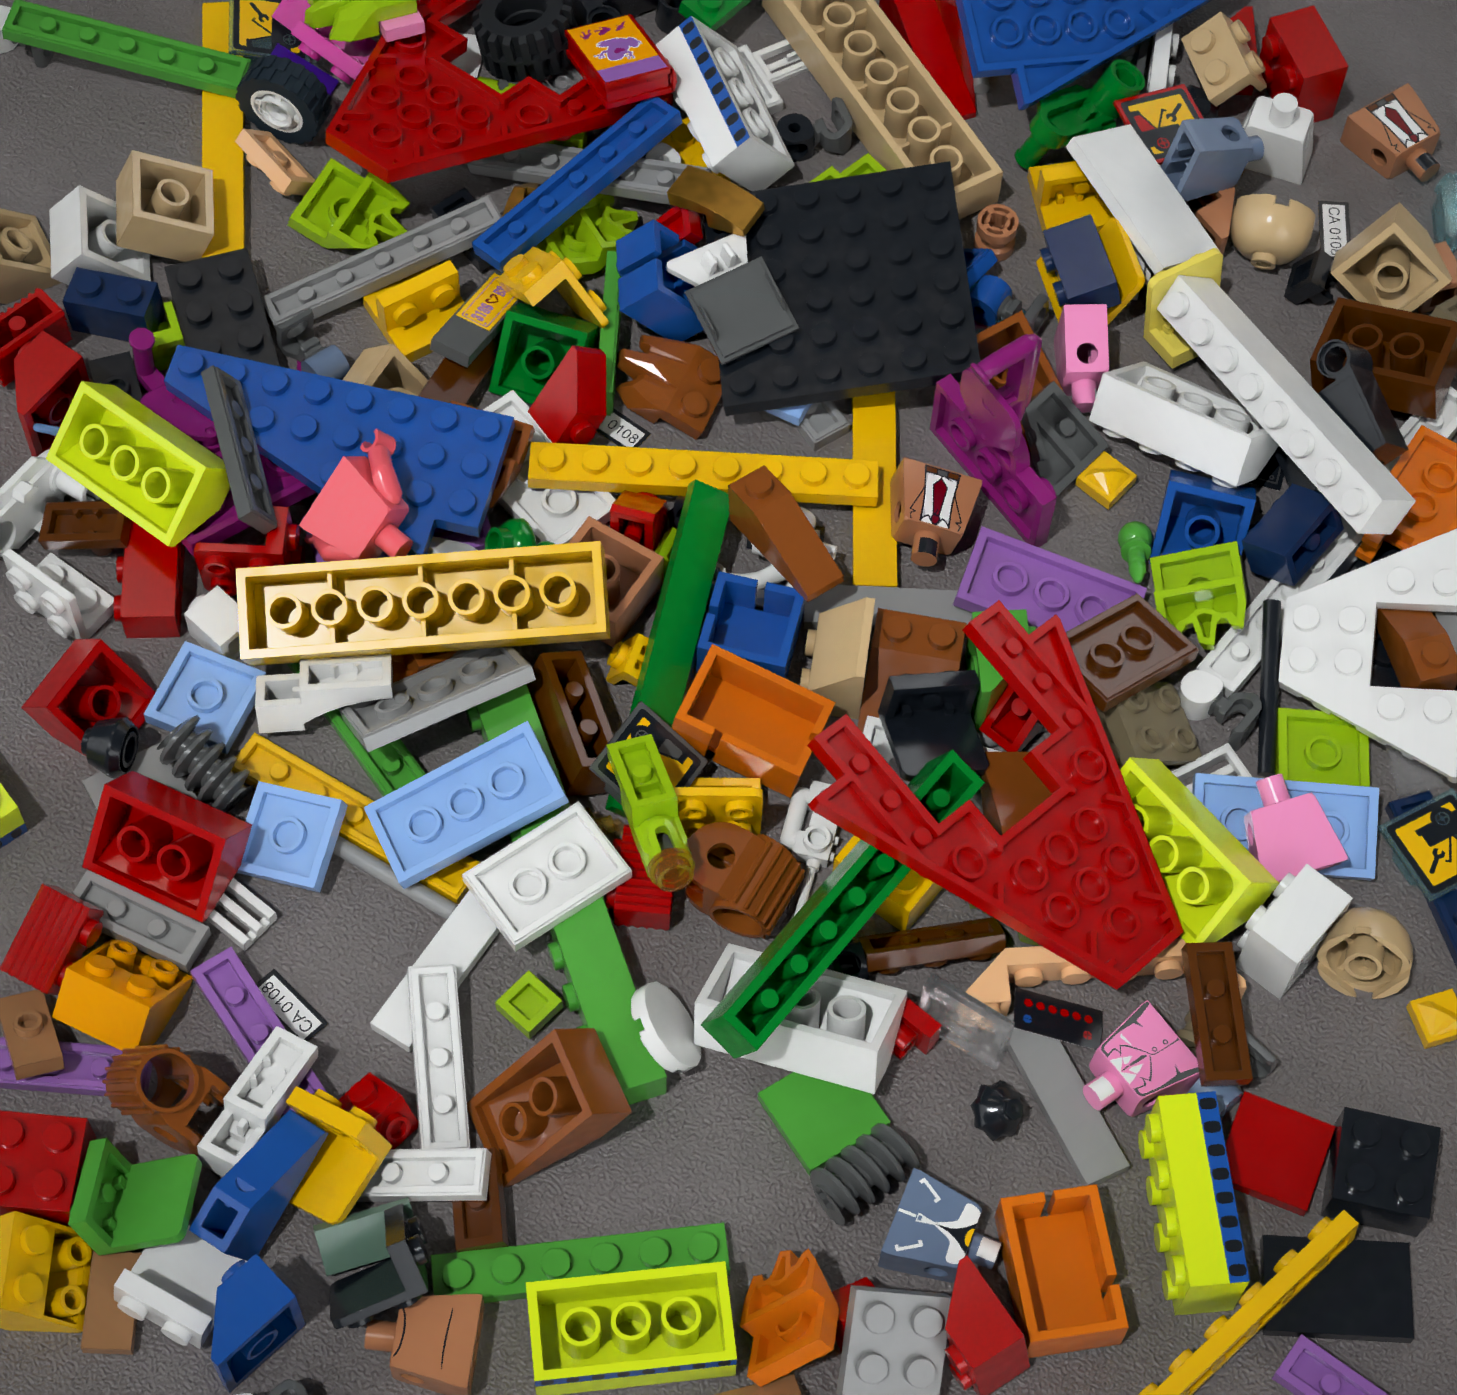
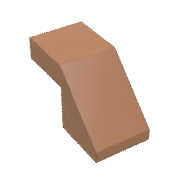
(1217, 215)

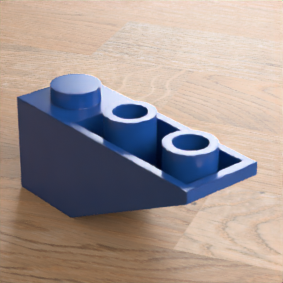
(258, 1188)

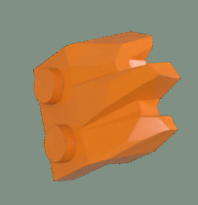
(788, 1317)

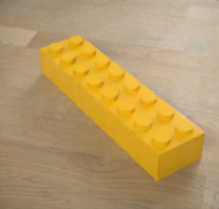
(423, 603)

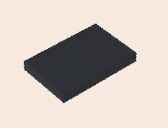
(1355, 1297)

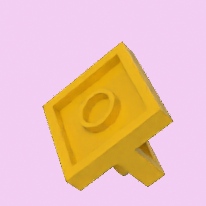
(1065, 194)
(416, 308)

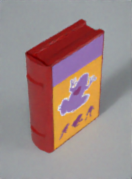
(619, 61)

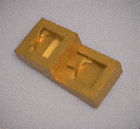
(723, 202)

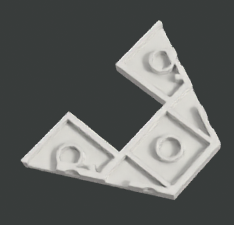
(1332, 643)

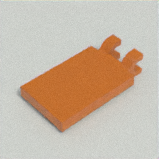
(1431, 479)

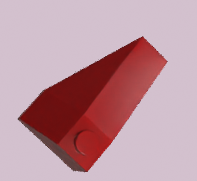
(937, 40)

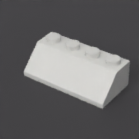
(1183, 423)
(834, 1033)

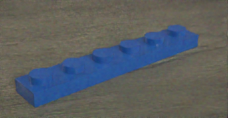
(577, 182)

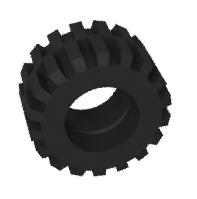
(523, 37)

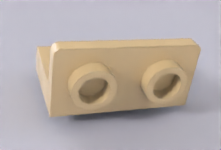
(1223, 58)

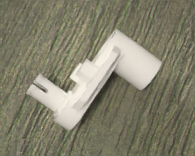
(26, 495)

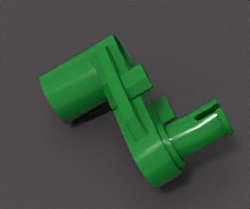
(1078, 111)

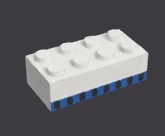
(724, 107)

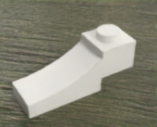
(321, 686)
(256, 1099)

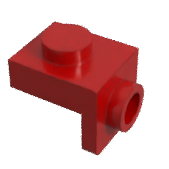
(383, 1104)

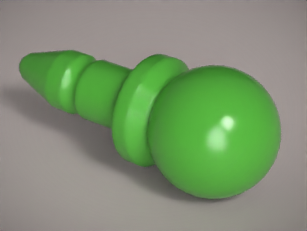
(1135, 544)

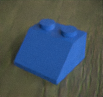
(1201, 514)
(251, 1320)

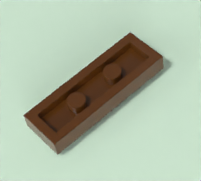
(933, 945)
(1216, 1014)

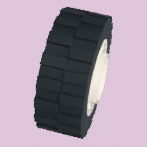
(284, 99)

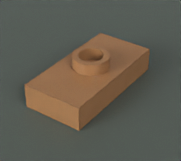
(30, 1034)

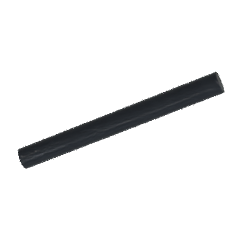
(1269, 688)

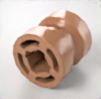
(997, 230)

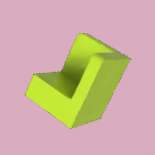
(167, 339)

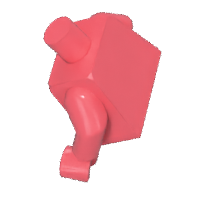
(360, 507)

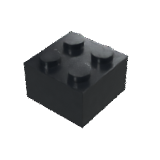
(1381, 1171)

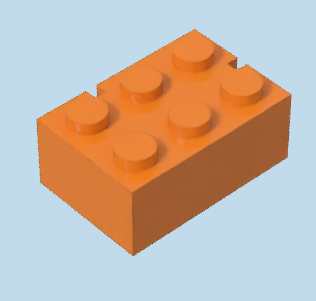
(751, 719)
(1059, 1270)

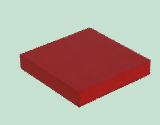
(1276, 1152)

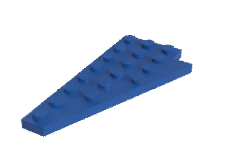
(1057, 40)
(308, 422)

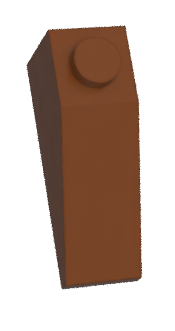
(782, 533)
(1418, 649)

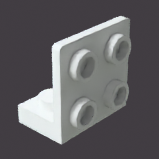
(60, 594)

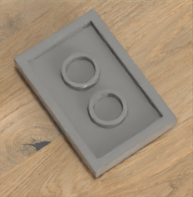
(893, 1342)

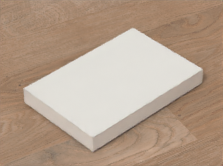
(547, 876)

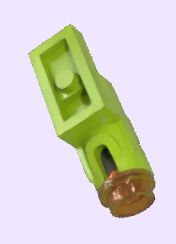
(652, 812)

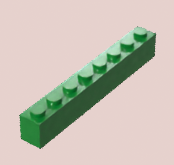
(828, 921)

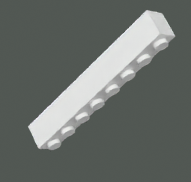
(1286, 406)

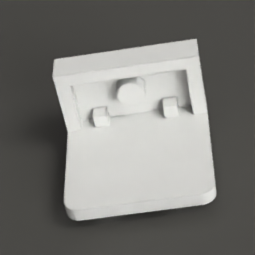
(175, 1288)

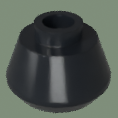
(111, 745)

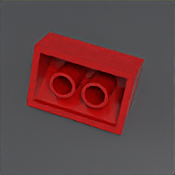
(165, 844)

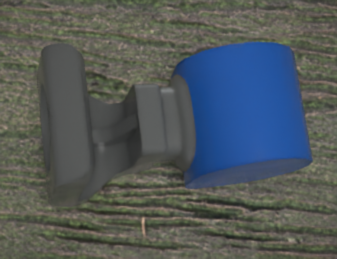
(993, 302)

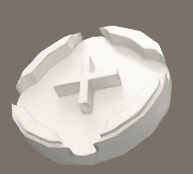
(667, 1027)

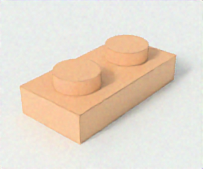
(275, 161)

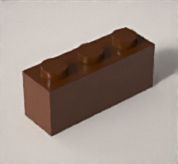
(570, 718)

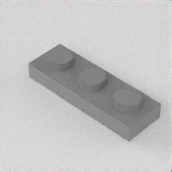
(144, 921)

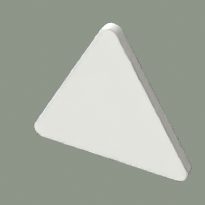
(710, 260)

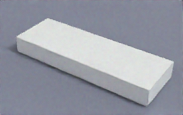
(431, 1176)

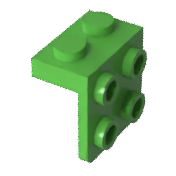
(132, 1204)

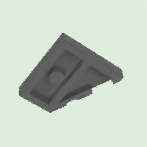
(1060, 437)

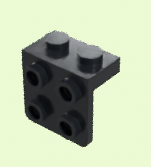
(929, 717)
(386, 1284)

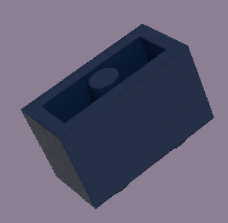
(1079, 264)
(112, 304)
(1292, 535)

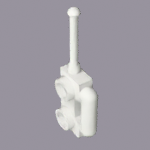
(814, 843)

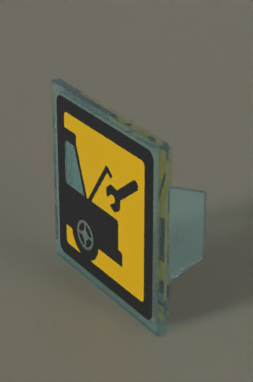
(256, 32)
(1426, 844)

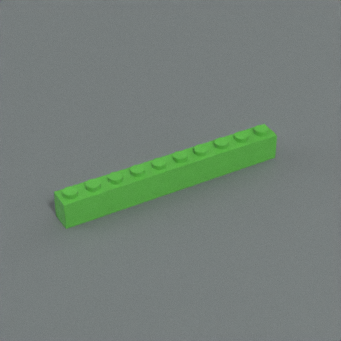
(586, 941)

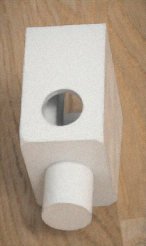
(1285, 136)

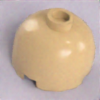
(1270, 231)
(1366, 952)

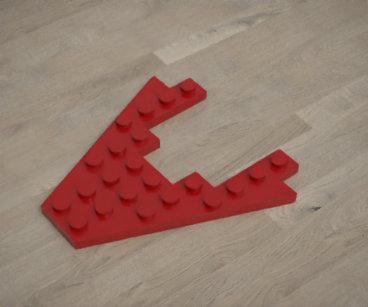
(424, 114)
(1065, 873)

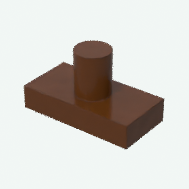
(84, 526)

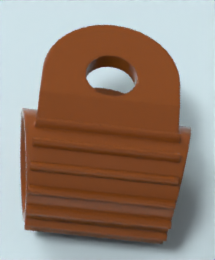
(741, 878)
(173, 1073)

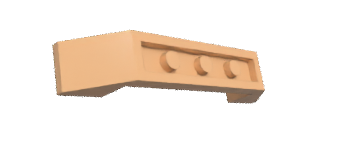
(1037, 964)

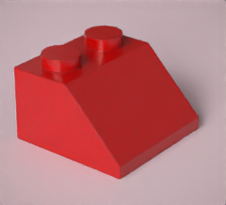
(45, 386)
(87, 687)
(982, 1336)

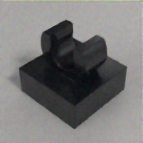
(1310, 279)

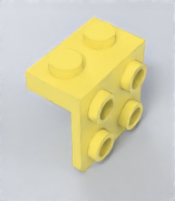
(1157, 329)

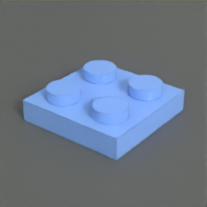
(205, 686)
(291, 836)

